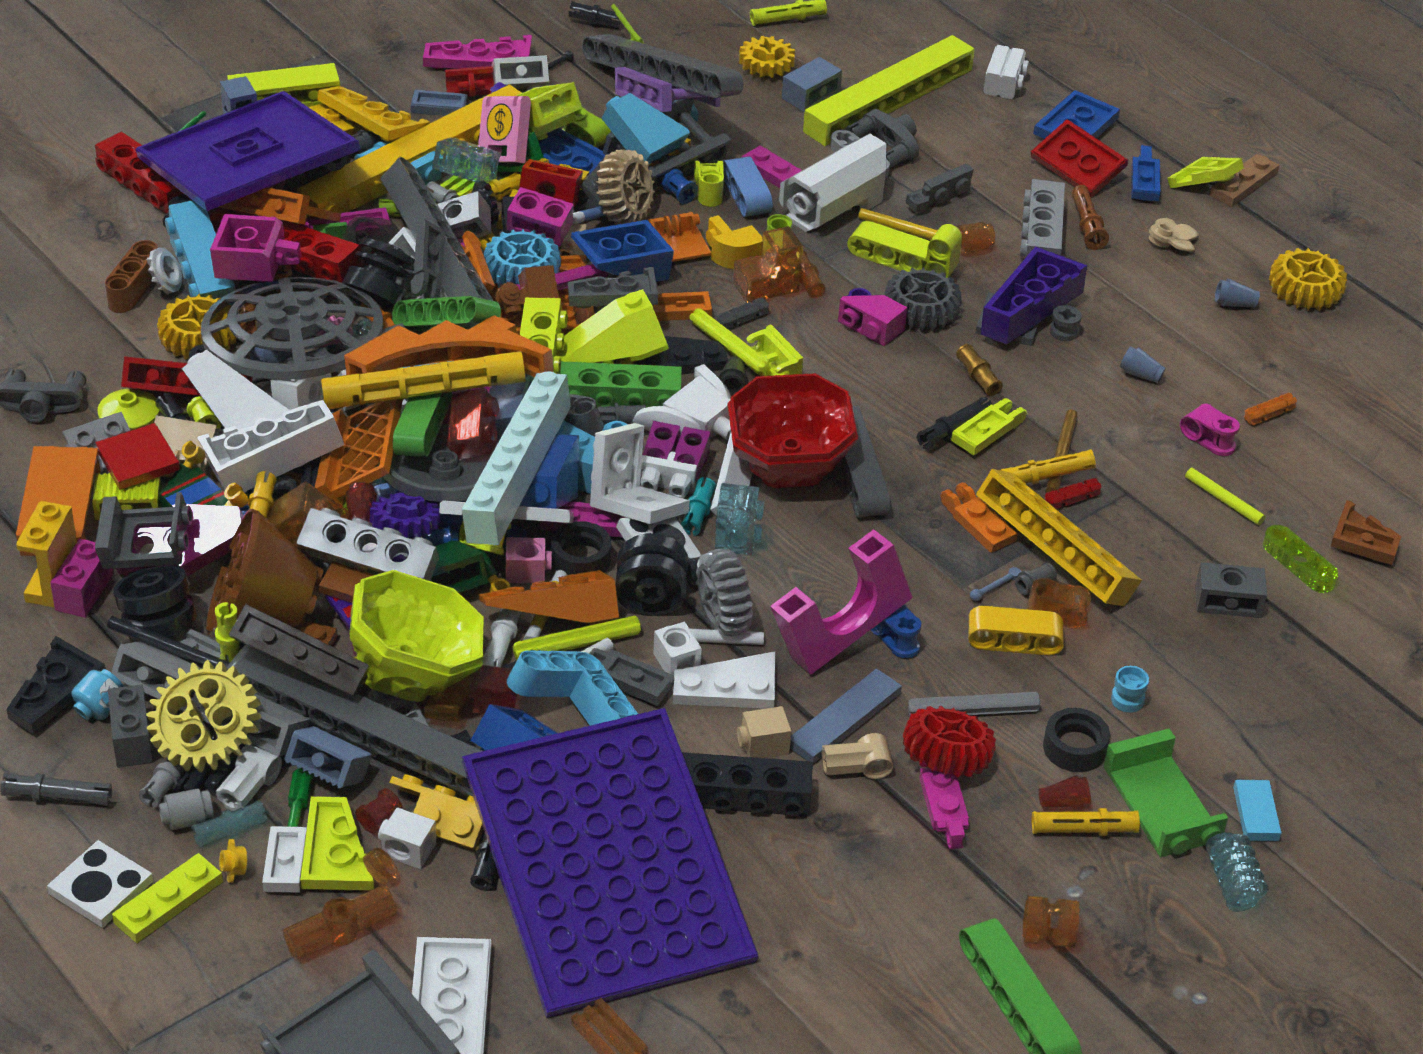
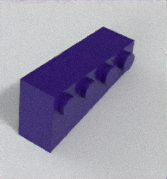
(1032, 294)

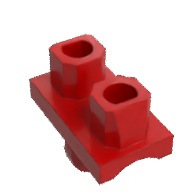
(470, 80)

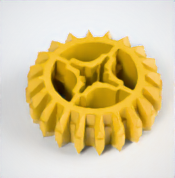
(1308, 279)
(181, 325)

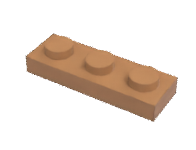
(1255, 174)

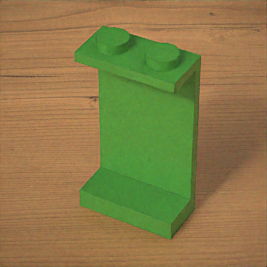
(1160, 792)

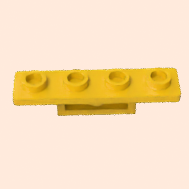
(455, 818)

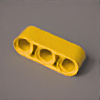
(1015, 630)

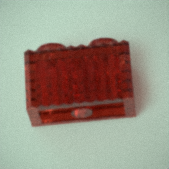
(472, 423)

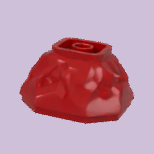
(792, 428)

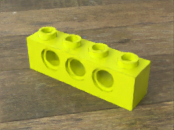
(544, 323)

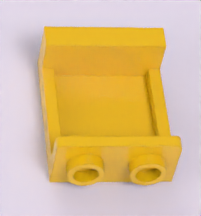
(51, 538)

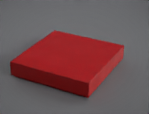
(137, 456)

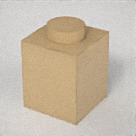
(765, 732)

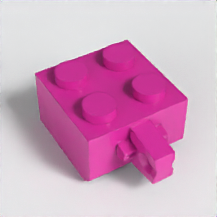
(251, 248)

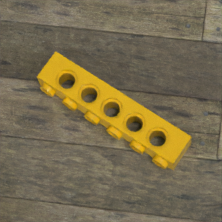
(1059, 537)

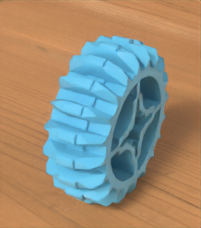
(514, 251)

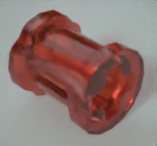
(378, 810)

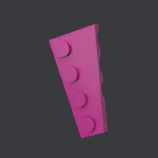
(474, 54)

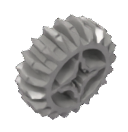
(724, 592)

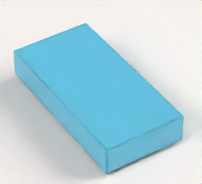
(1257, 810)

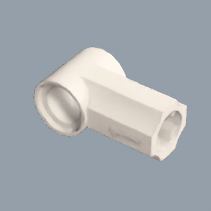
(250, 773)

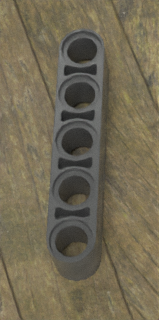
(863, 474)

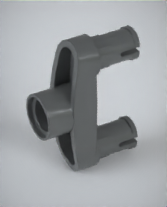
(896, 133)
(38, 399)

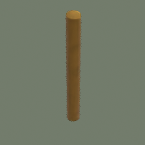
(1063, 445)

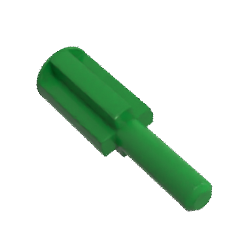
(298, 795)

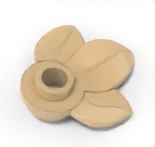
(1167, 233)

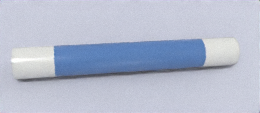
(589, 214)

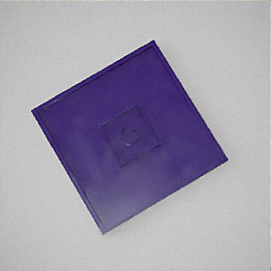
(246, 150)

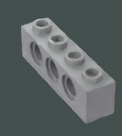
(1043, 217)
(324, 524)

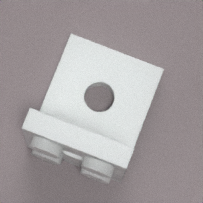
(617, 482)

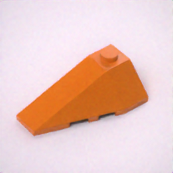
(577, 598)

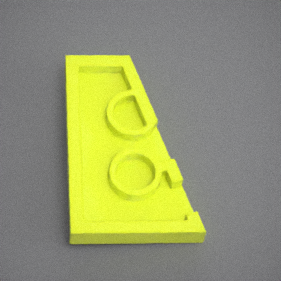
(333, 848)

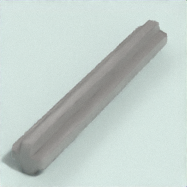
(981, 704)

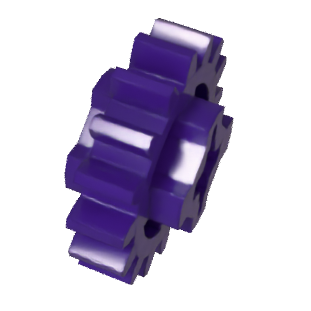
(405, 514)

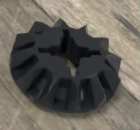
(489, 196)

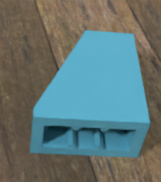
(643, 127)

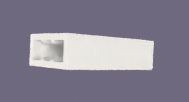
(229, 393)

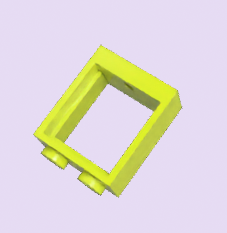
(551, 103)

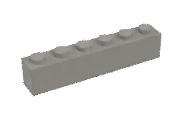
(147, 665)

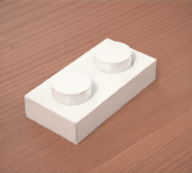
(284, 859)

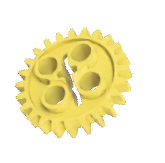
(233, 699)

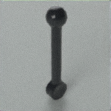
(568, 56)

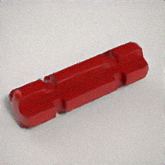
(1073, 493)

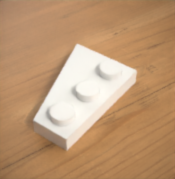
(729, 683)

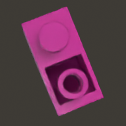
(873, 316)

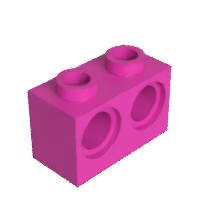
(540, 213)
(79, 580)

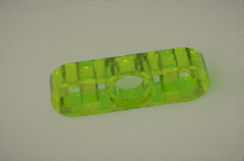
(1315, 573)

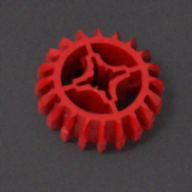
(949, 741)

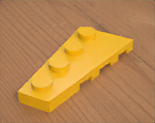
(370, 114)

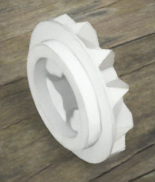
(163, 262)

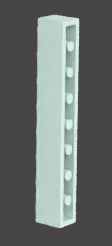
(516, 459)

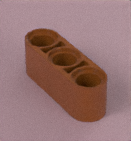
(130, 278)

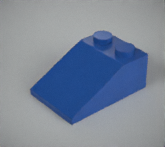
(626, 248)

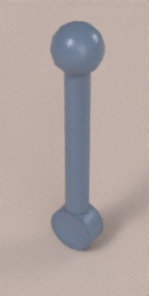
(976, 595)

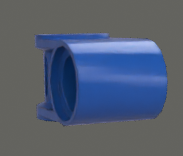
(900, 632)

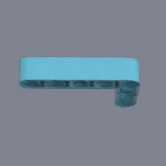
(572, 676)

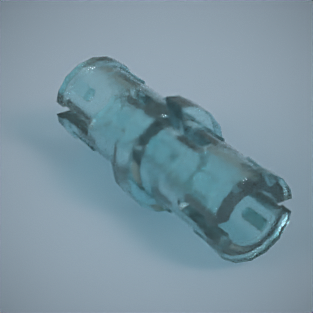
(229, 823)

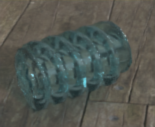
(1237, 870)

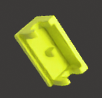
(777, 351)

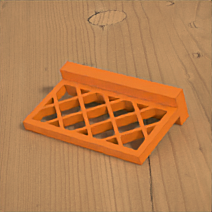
(280, 204)
(336, 467)

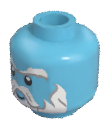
(92, 694)

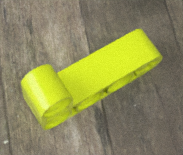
(907, 251)

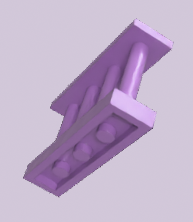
(654, 91)

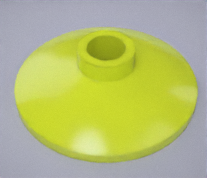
(135, 404)

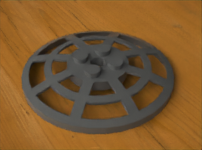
(291, 318)

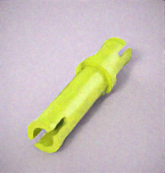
(789, 11)

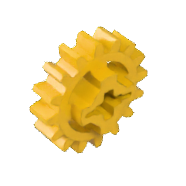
(766, 56)

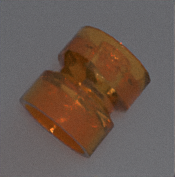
(1038, 919)

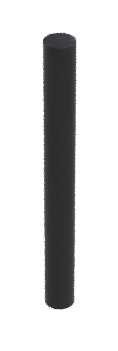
(162, 642)

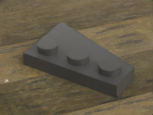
(601, 291)

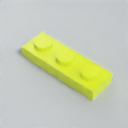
(167, 898)

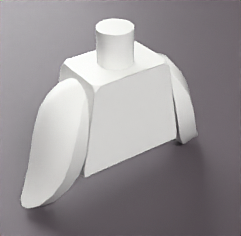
(696, 406)

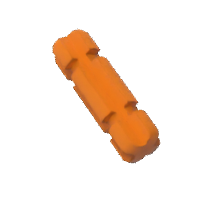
(1270, 408)

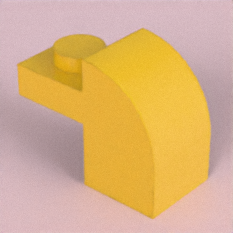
(731, 245)

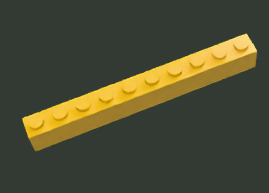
(361, 179)

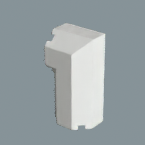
(836, 184)

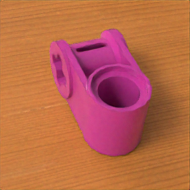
(1209, 427)

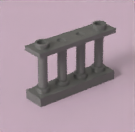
(709, 151)

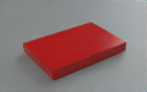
(1079, 157)

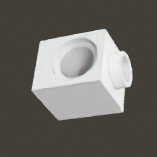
(676, 648)
(408, 837)

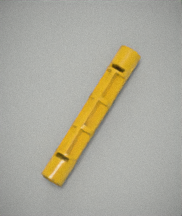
(423, 380)

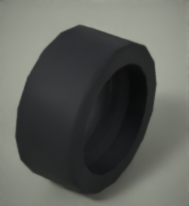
(581, 534)
(1074, 758)

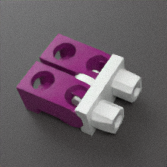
(672, 461)

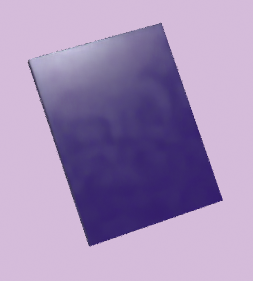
(607, 861)

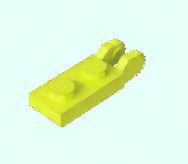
(988, 426)

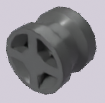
(1065, 323)

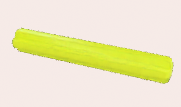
(730, 341)
(581, 636)

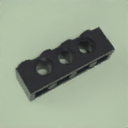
(751, 783)

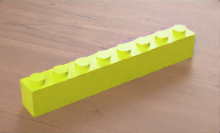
(890, 88)

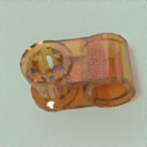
(1060, 598)

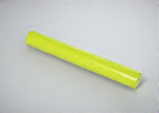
(1225, 496)

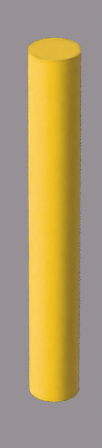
(897, 224)

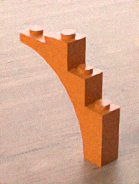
(447, 343)

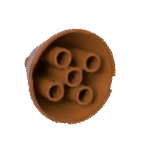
(266, 575)

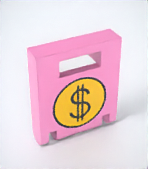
(506, 124)

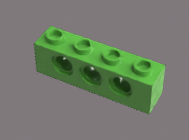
(622, 383)

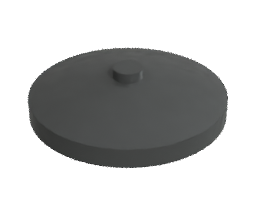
(439, 475)

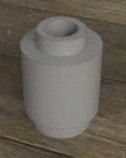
(186, 808)

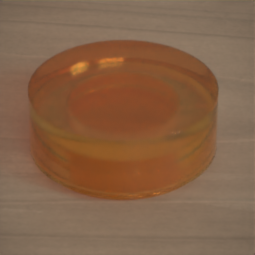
(380, 865)

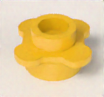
(233, 860)

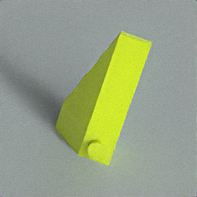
(616, 332)

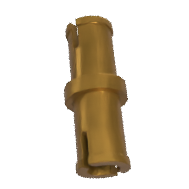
(979, 369)

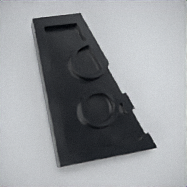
(689, 354)
(51, 685)

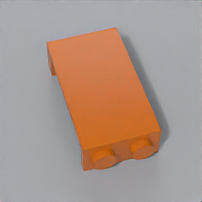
(62, 478)

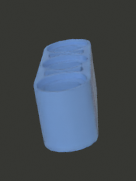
(747, 186)

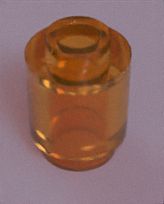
(976, 236)

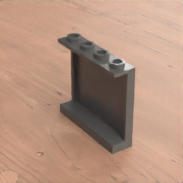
(362, 1017)

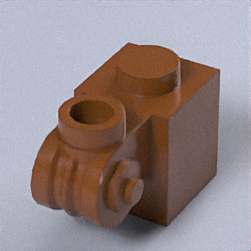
(533, 282)

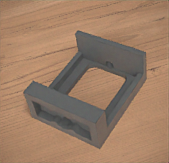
(118, 530)

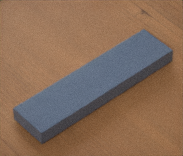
(845, 715)

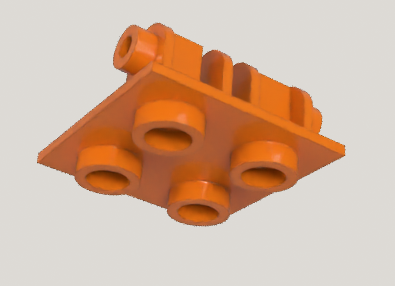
(682, 235)

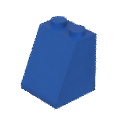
(557, 476)

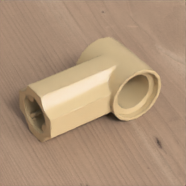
(868, 756)

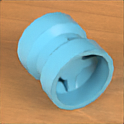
(1129, 689)

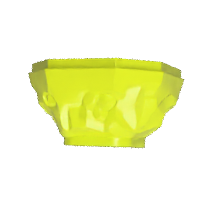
(414, 635)

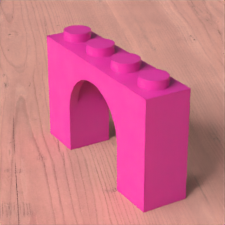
(878, 594)

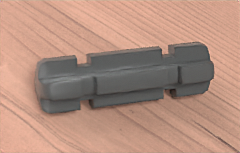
(743, 313)

